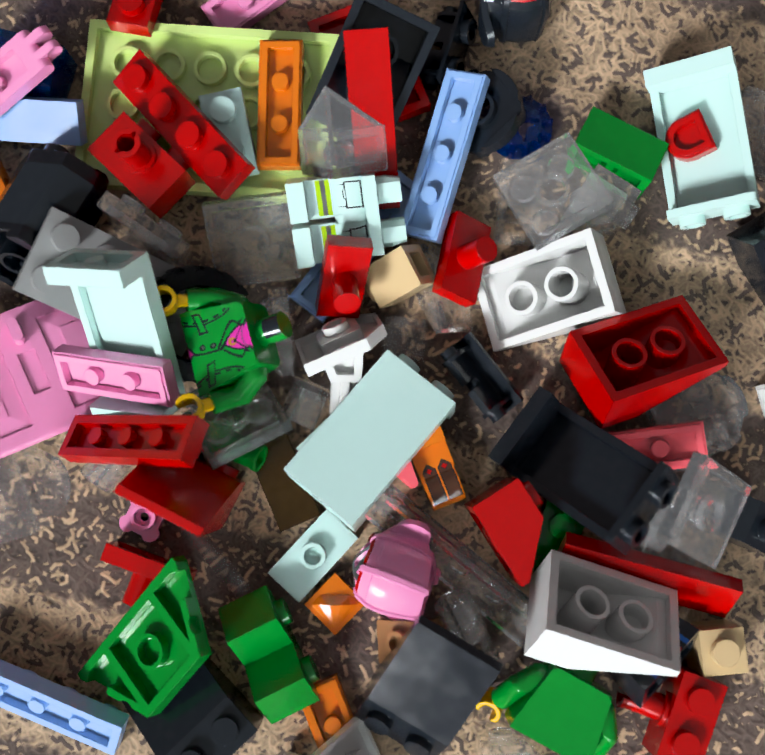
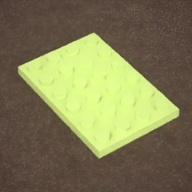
(200, 63)

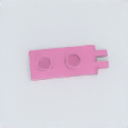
(25, 63)

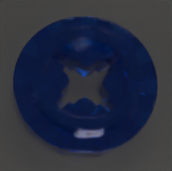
(535, 136)

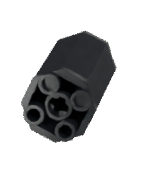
(44, 181)

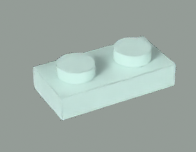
(230, 115)

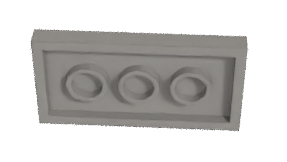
(62, 233)

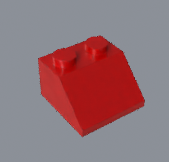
(510, 524)

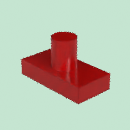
(462, 259)
(343, 276)
(140, 562)

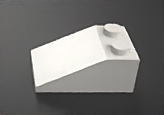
(549, 291)
(601, 619)

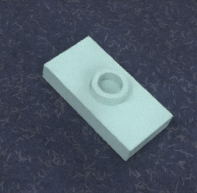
(313, 555)

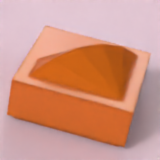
(334, 603)

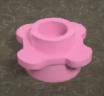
(147, 529)

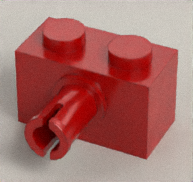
(142, 164)
(680, 713)

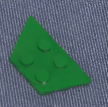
(154, 644)

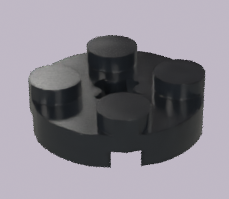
(504, 115)

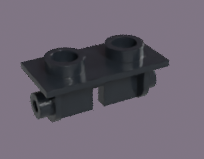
(455, 35)
(483, 377)

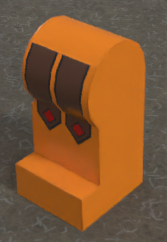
(437, 472)

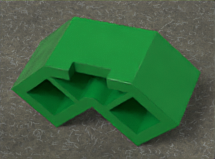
(264, 642)

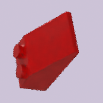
(639, 359)
(187, 497)

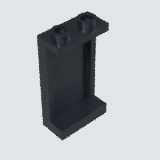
(585, 471)

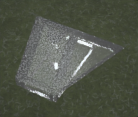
(340, 139)

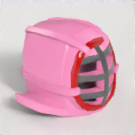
(396, 571)

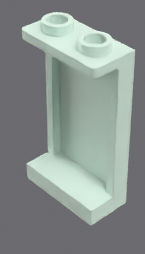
(724, 179)
(118, 312)
(370, 438)

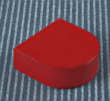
(690, 138)

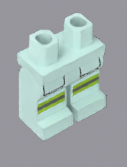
(355, 211)

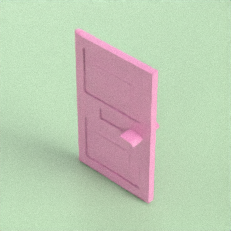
(30, 387)

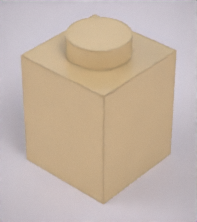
(398, 276)
(718, 649)

